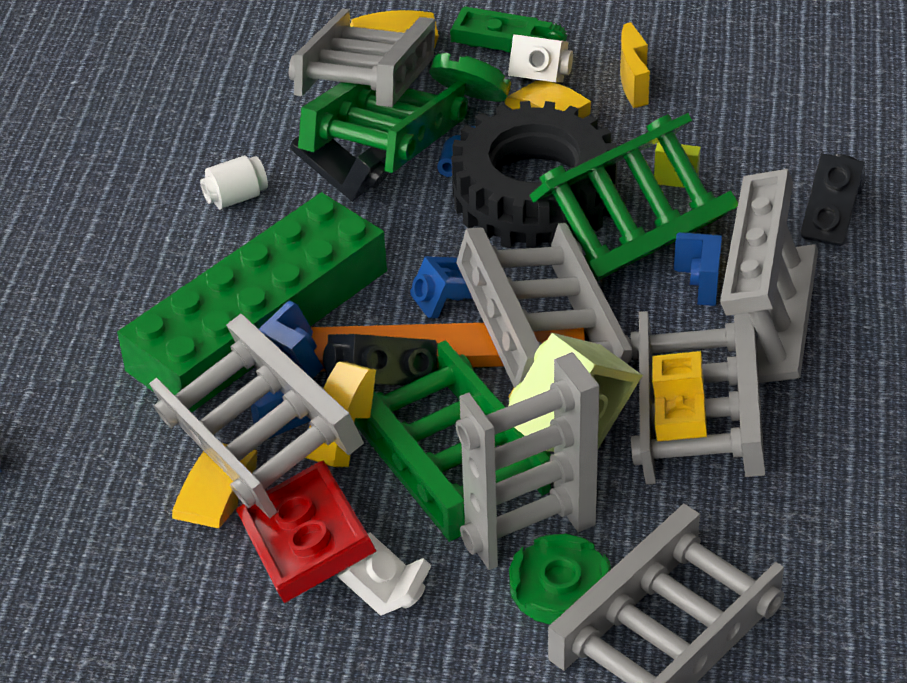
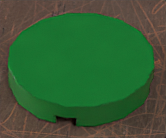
(480, 78)
(554, 575)

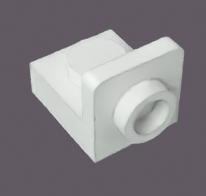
(385, 580)

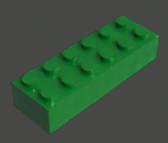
(309, 257)

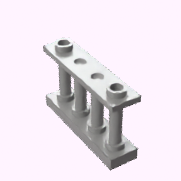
(365, 57)
(770, 275)
(512, 326)
(275, 373)
(740, 405)
(571, 467)
(647, 571)

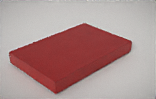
(309, 535)

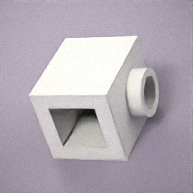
(540, 58)

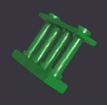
(402, 130)
(669, 222)
(422, 471)

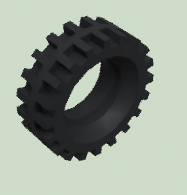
(503, 203)

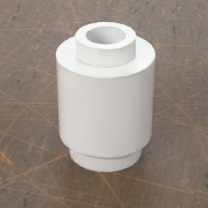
(234, 181)

